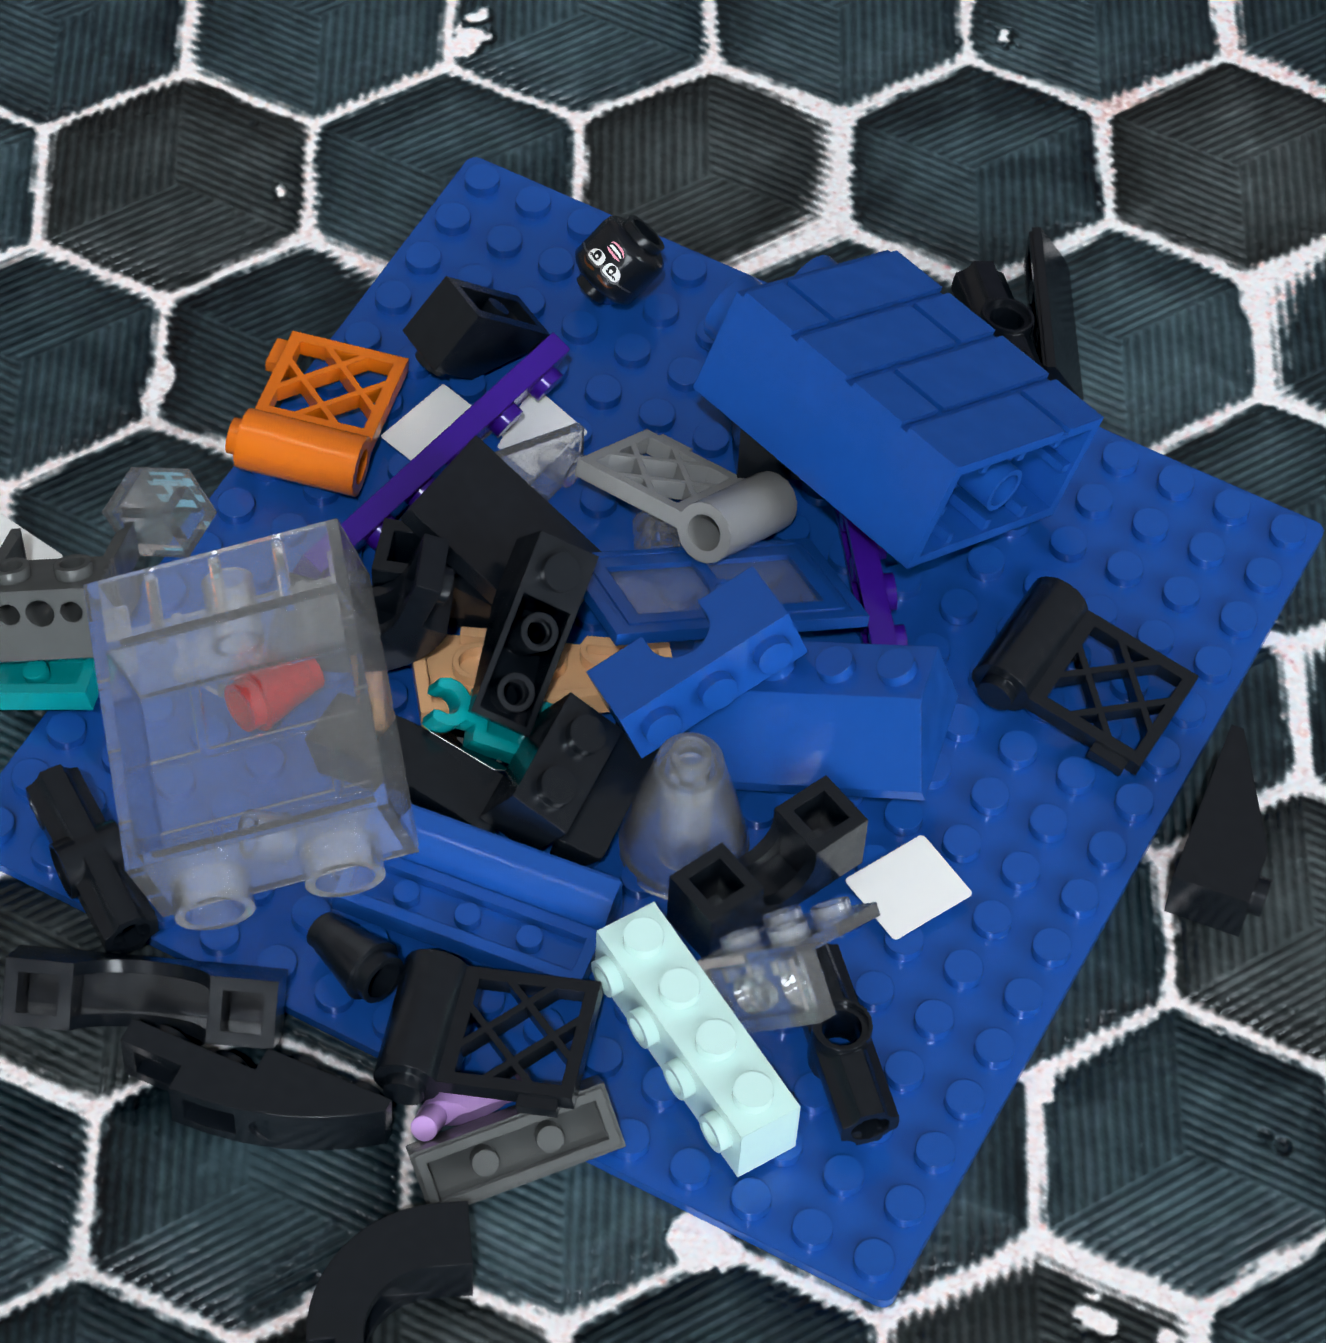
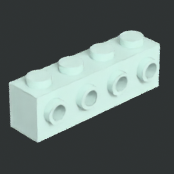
(695, 1039)

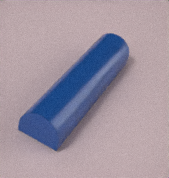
(516, 870)

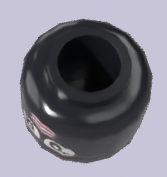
(619, 260)

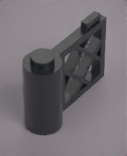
(1033, 659)
(433, 1028)

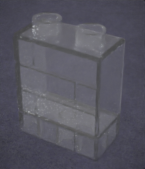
(256, 690)

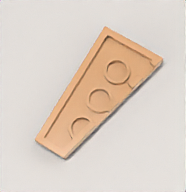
(460, 656)

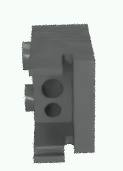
(45, 598)

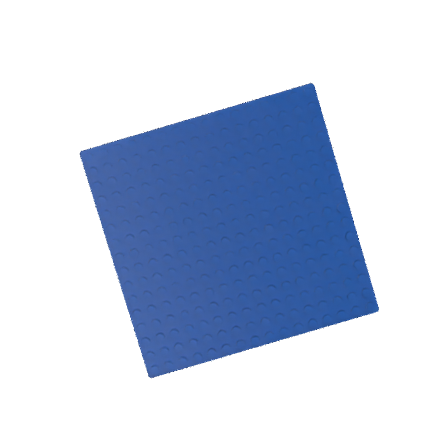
(1009, 806)

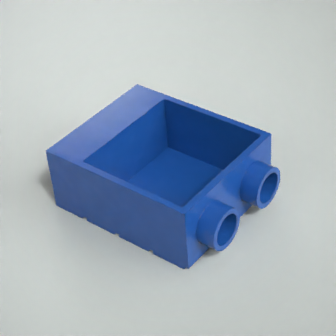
(894, 403)

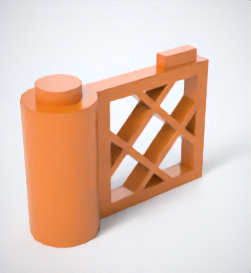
(310, 442)

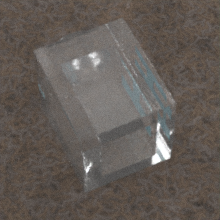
(166, 510)

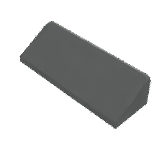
(514, 1148)

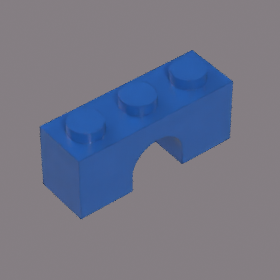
(667, 695)

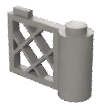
(716, 508)

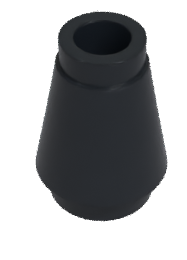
(358, 959)

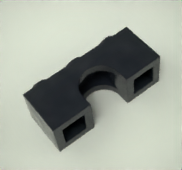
(806, 848)

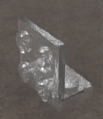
(774, 971)

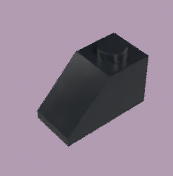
(471, 329)

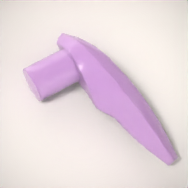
(450, 1110)

